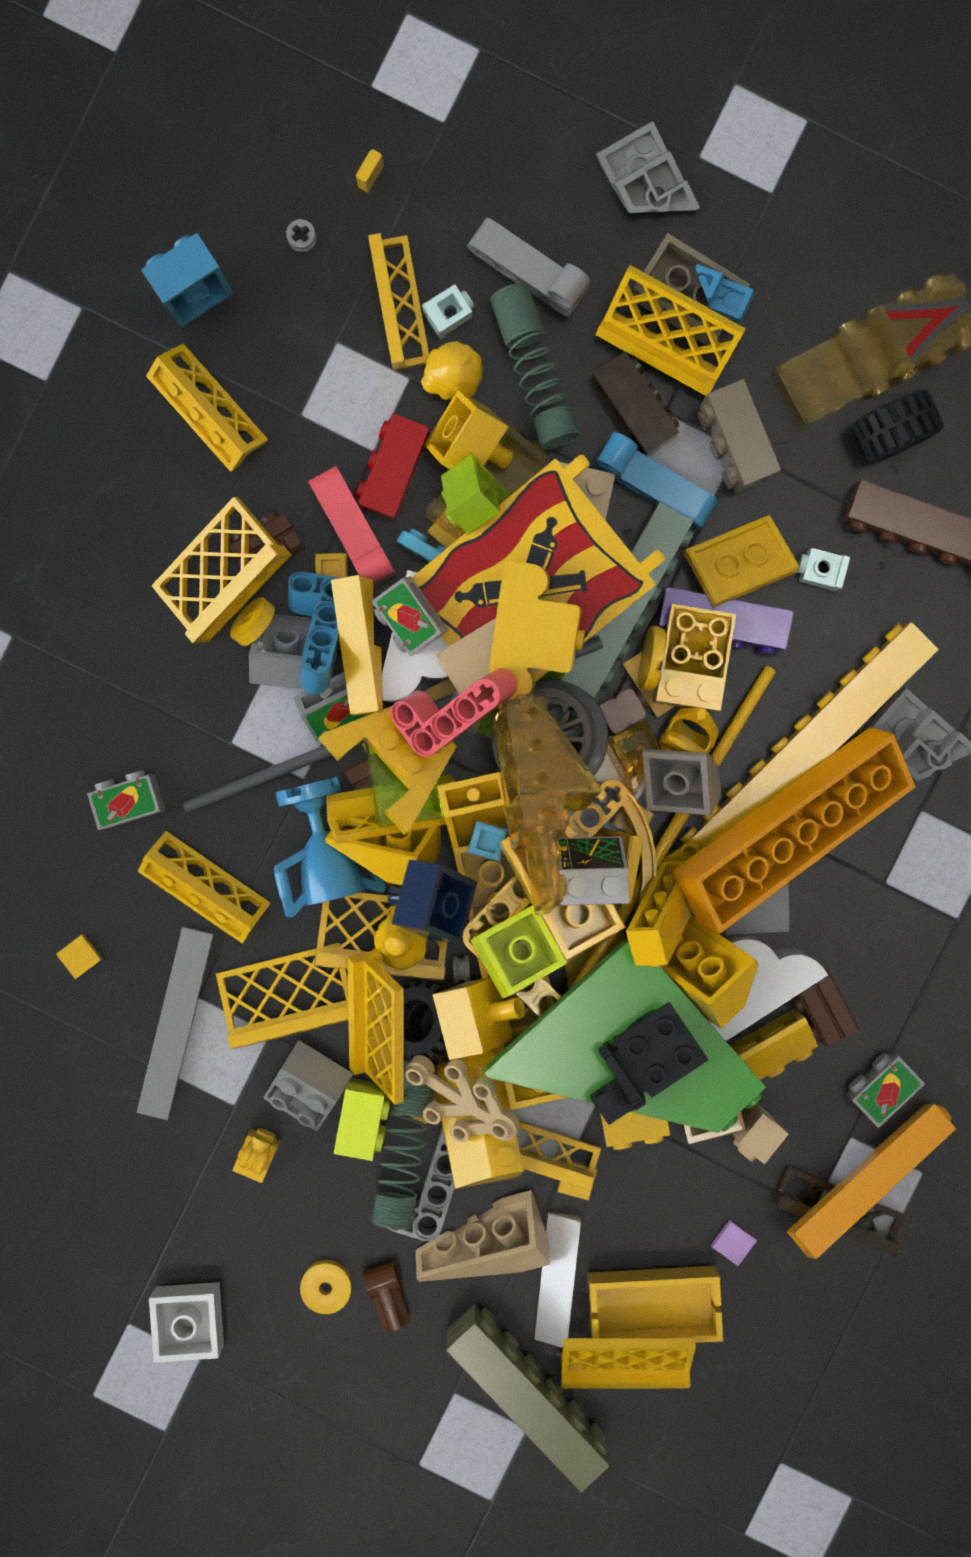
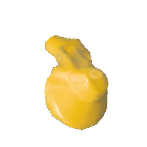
(399, 946)

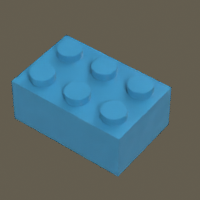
(187, 279)

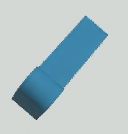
(654, 480)
(313, 596)

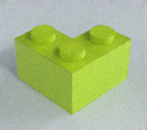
(471, 494)

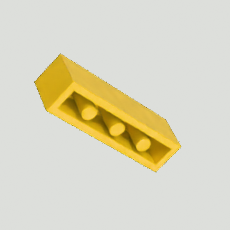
(659, 919)

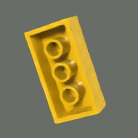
(573, 925)

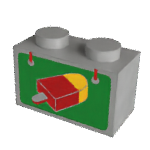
(409, 616)
(328, 709)
(126, 801)
(884, 1088)

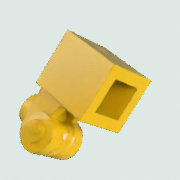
(256, 1154)

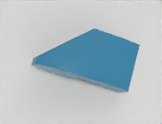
(724, 295)

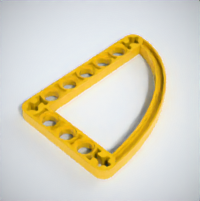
(648, 871)

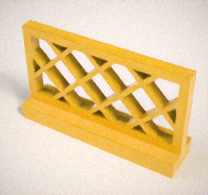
(660, 349)
(231, 595)
(338, 957)
(284, 1024)
(376, 1024)
(626, 1363)

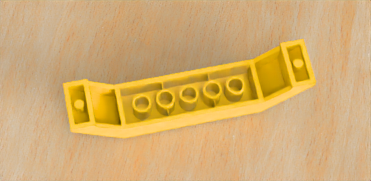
(462, 806)

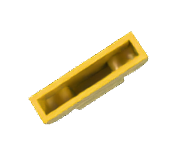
(531, 629)

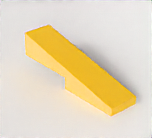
(356, 633)

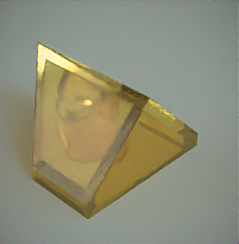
(627, 755)

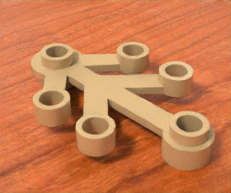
(496, 1121)

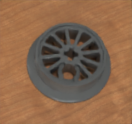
(590, 716)

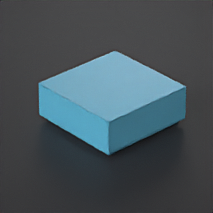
(486, 840)

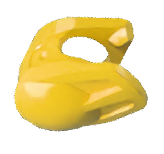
(682, 738)

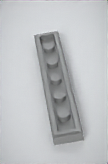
(175, 1023)

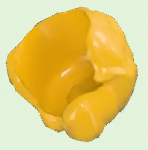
(452, 369)

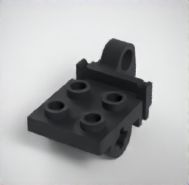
(646, 1058)

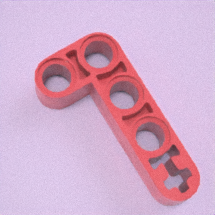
(351, 526)
(432, 729)

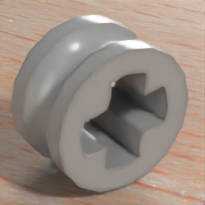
(299, 245)
(461, 969)

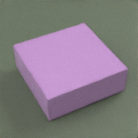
(733, 1242)

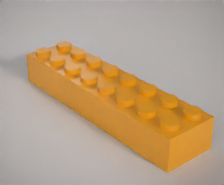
(794, 829)

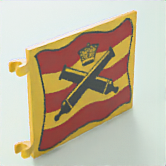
(547, 526)

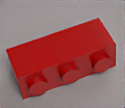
(392, 467)

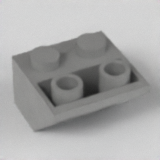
(308, 1086)

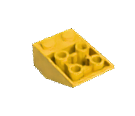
(695, 658)

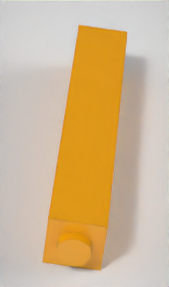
(871, 1180)

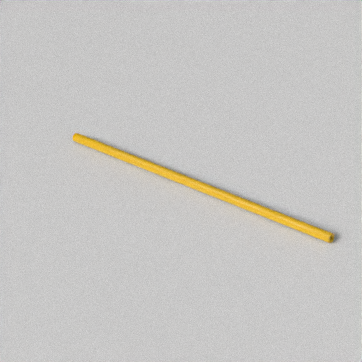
(680, 818)

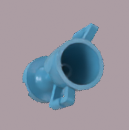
(324, 870)

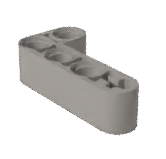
(522, 263)
(428, 1205)

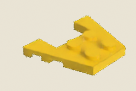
(387, 741)

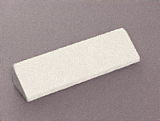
(558, 1279)

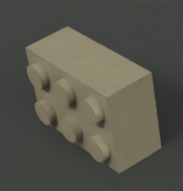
(675, 266)
(738, 437)

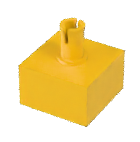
(468, 429)
(475, 1017)

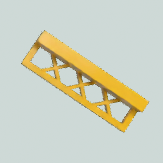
(386, 297)
(200, 408)
(358, 810)
(192, 891)
(552, 1166)

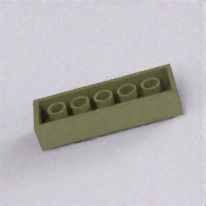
(528, 1396)

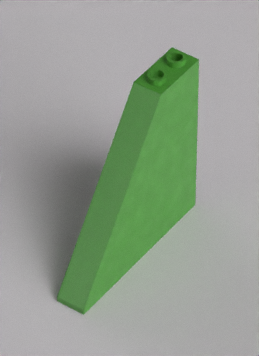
(563, 1046)

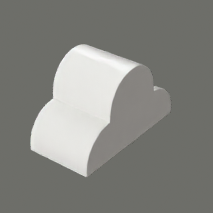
(406, 673)
(778, 979)

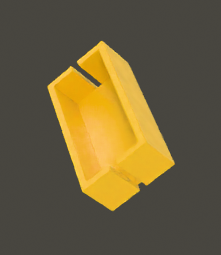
(656, 1303)

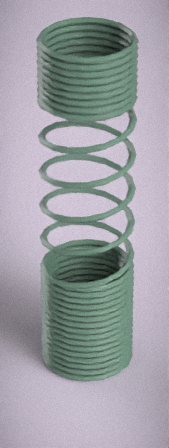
(522, 327)
(395, 1209)

